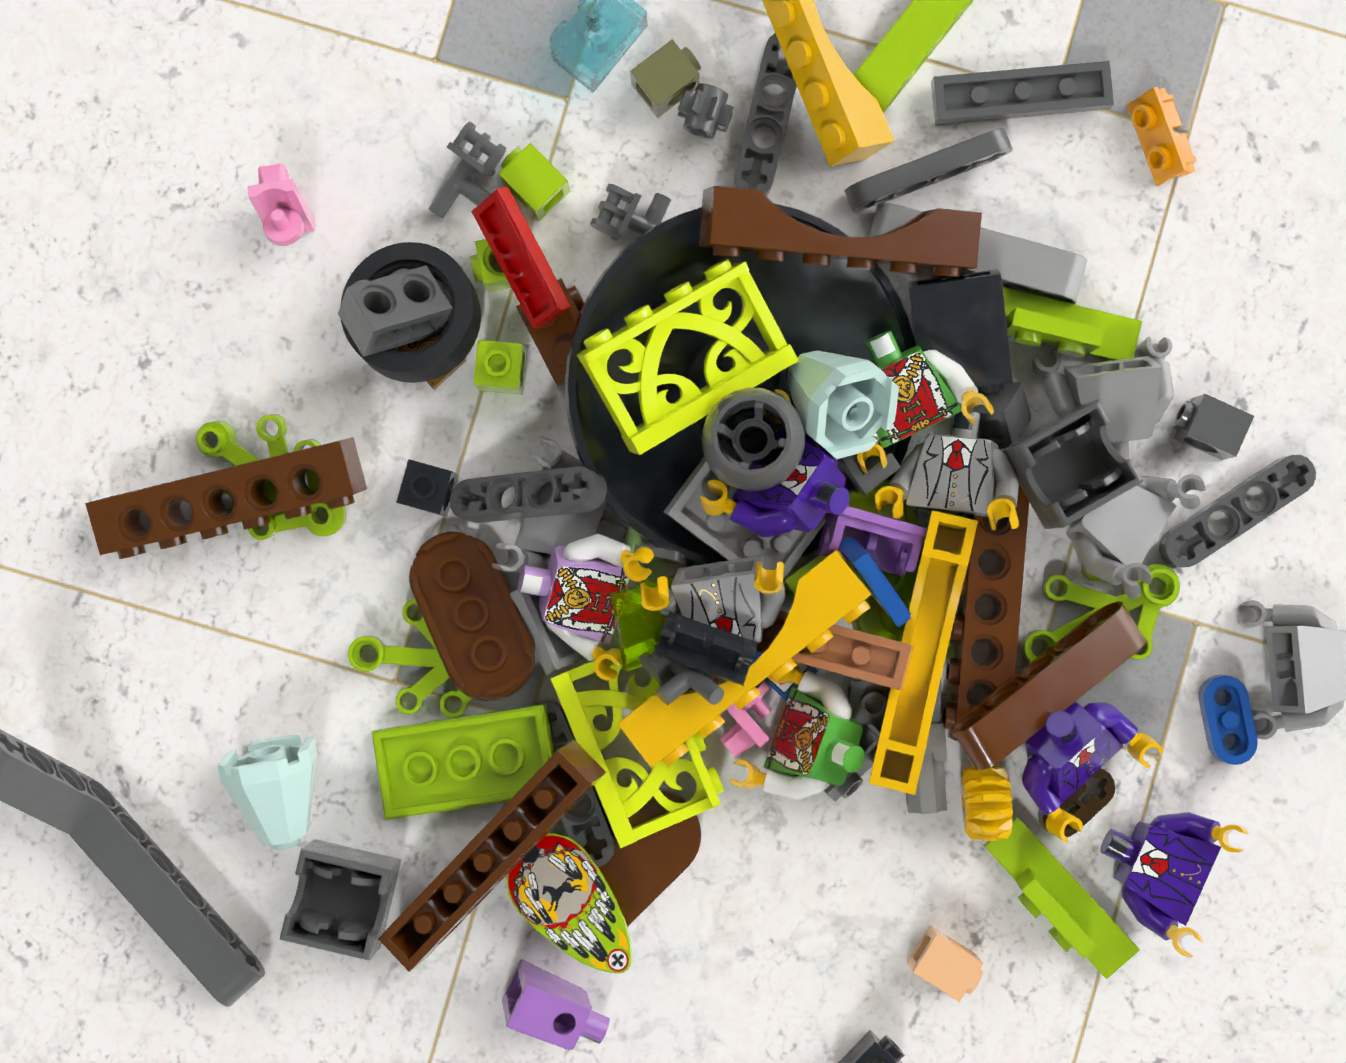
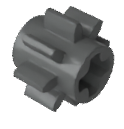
(705, 111)

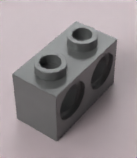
(394, 310)

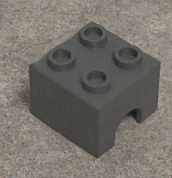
(1071, 466)
(341, 899)

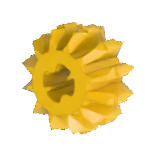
(986, 803)

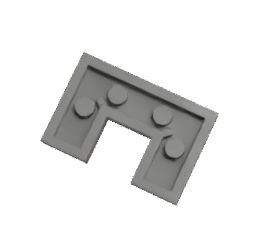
(725, 536)

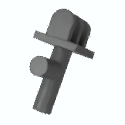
(459, 180)
(628, 217)
(678, 678)

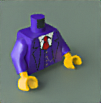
(794, 503)
(1072, 751)
(1167, 868)

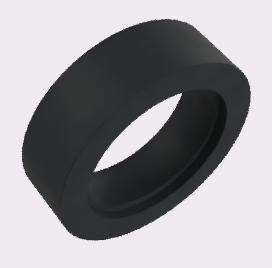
(461, 331)

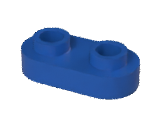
(1230, 717)

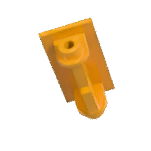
(1154, 122)

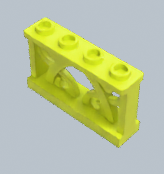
(749, 362)
(620, 801)

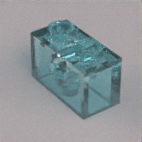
(594, 57)

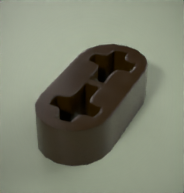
(1089, 805)

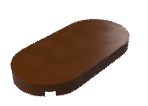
(471, 616)
(650, 864)

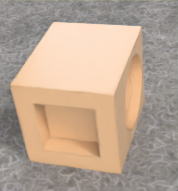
(946, 964)

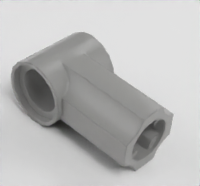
(930, 790)

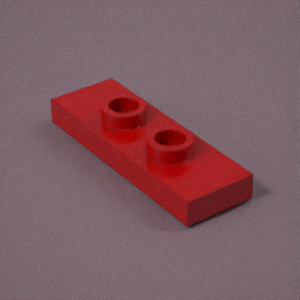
(520, 258)

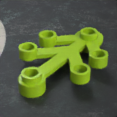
(277, 446)
(1094, 599)
(412, 657)

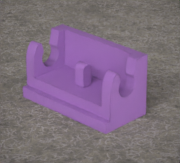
(890, 542)

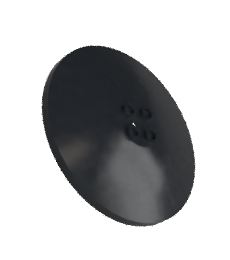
(812, 305)

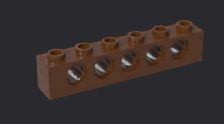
(117, 518)
(1002, 627)
(492, 854)

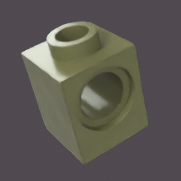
(665, 77)

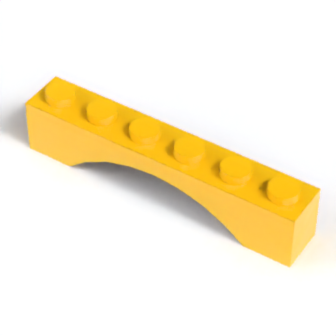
(839, 107)
(821, 599)
(929, 630)

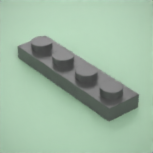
(1022, 92)

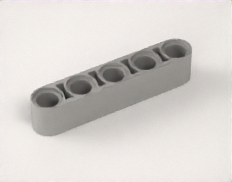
(1022, 263)

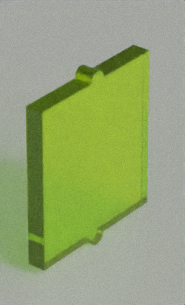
(636, 626)

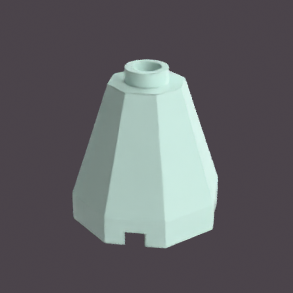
(842, 400)
(273, 787)

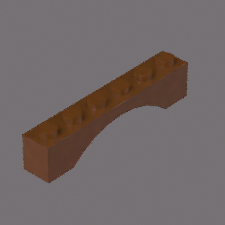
(751, 222)

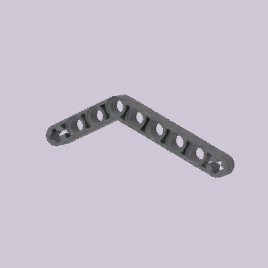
(131, 863)

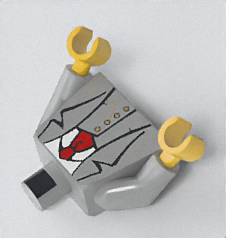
(955, 476)
(724, 594)

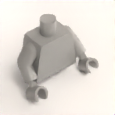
(1129, 390)
(1122, 531)
(542, 534)
(1304, 666)

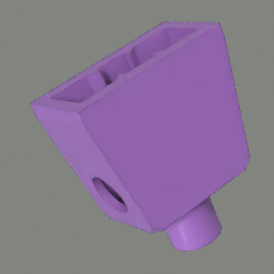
(550, 1008)

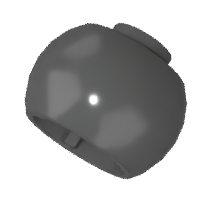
(745, 476)

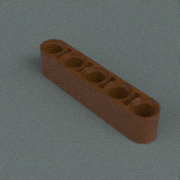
(1048, 685)

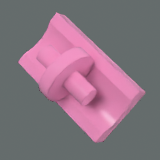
(280, 206)
(746, 730)

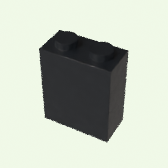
(965, 323)

